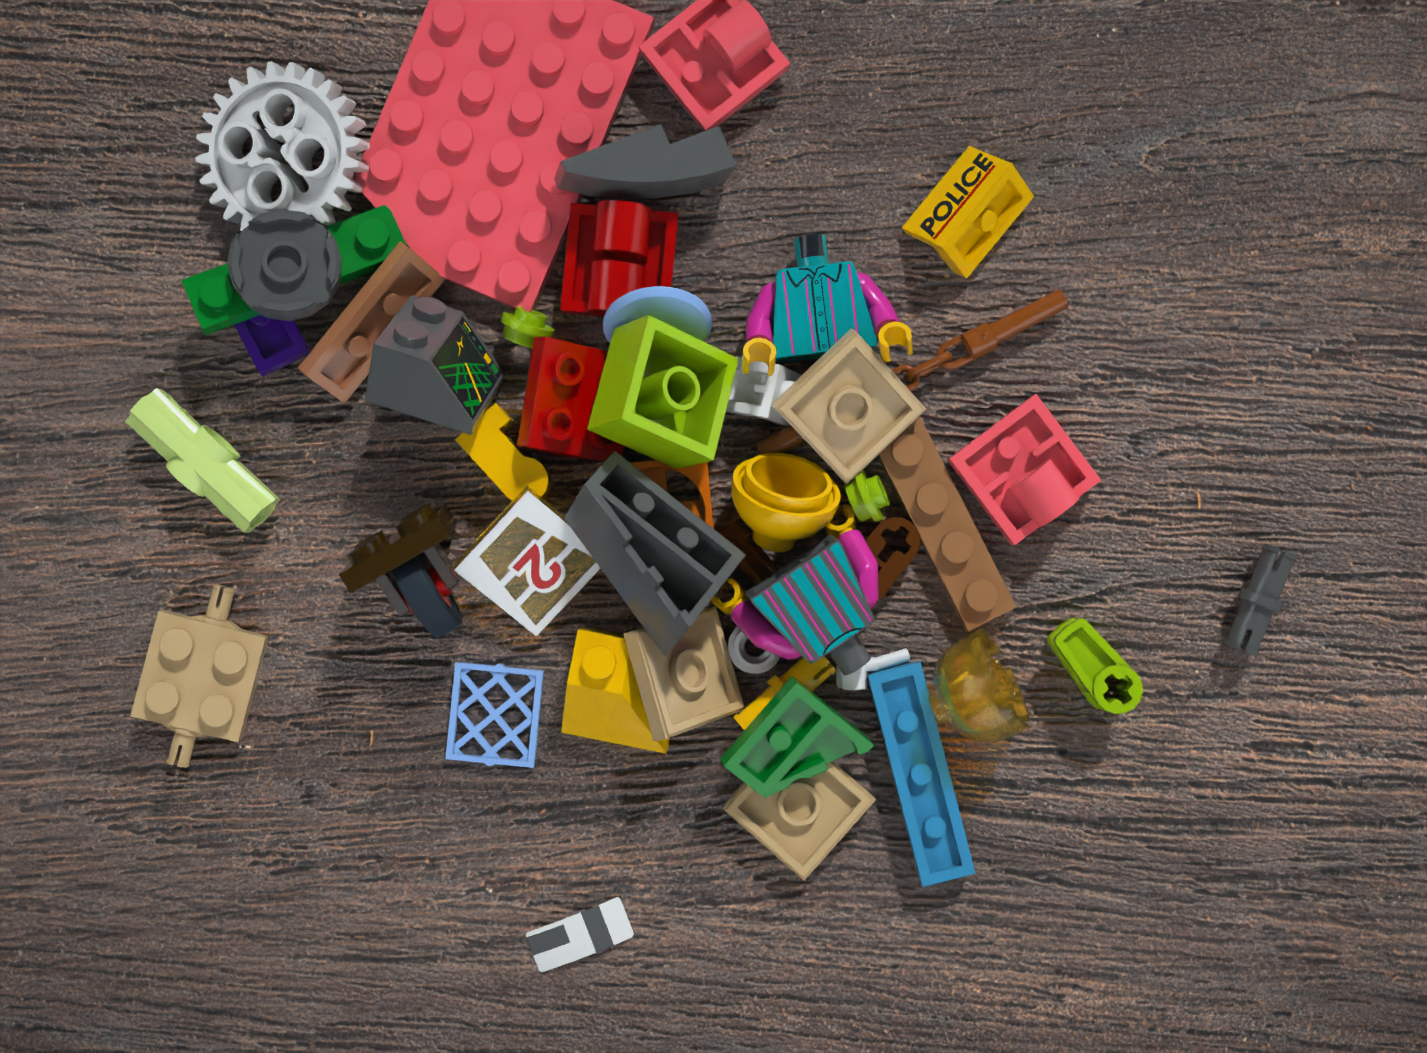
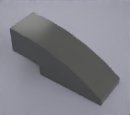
(649, 166)

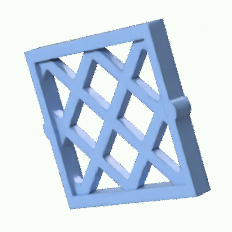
(491, 756)

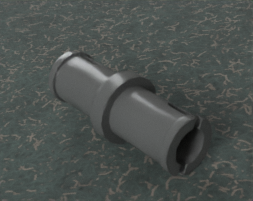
(1260, 599)

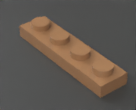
(945, 527)

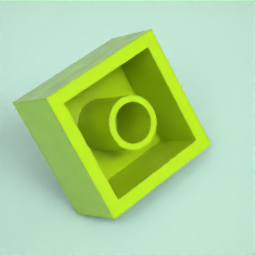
(663, 393)

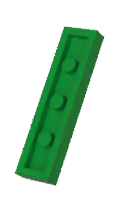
(362, 244)

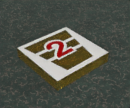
(528, 561)

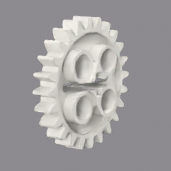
(318, 122)

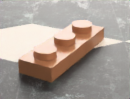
(345, 351)

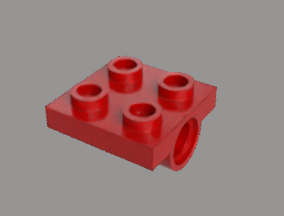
(614, 252)
(561, 400)

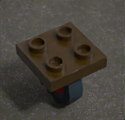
(411, 568)

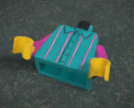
(815, 307)

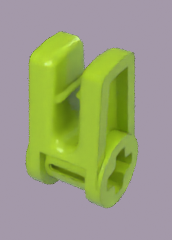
(1090, 662)

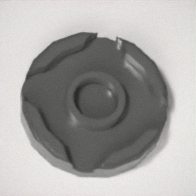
(285, 265)

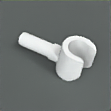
(858, 679)

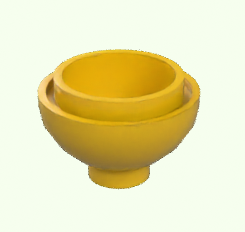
(783, 499)

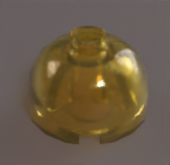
(977, 691)

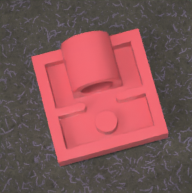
(715, 58)
(1024, 470)

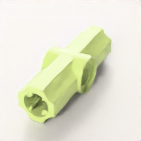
(202, 460)

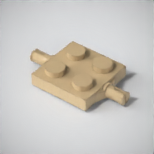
(199, 675)

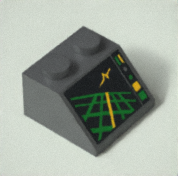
(433, 366)

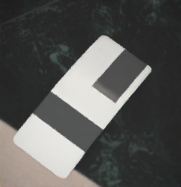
(579, 935)

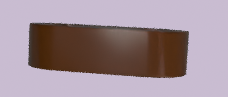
(896, 561)

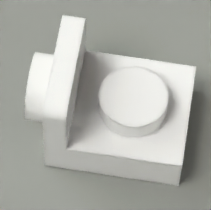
(755, 392)

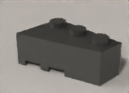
(651, 548)

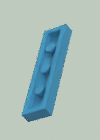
(920, 773)

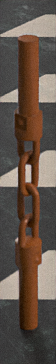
(976, 343)

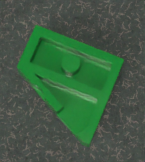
(791, 741)

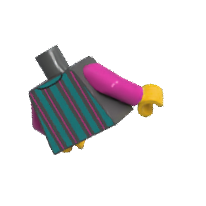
(813, 601)

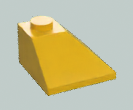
(604, 693)

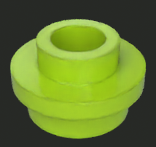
(524, 326)
(867, 497)

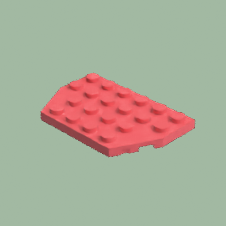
(481, 127)

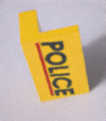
(970, 209)

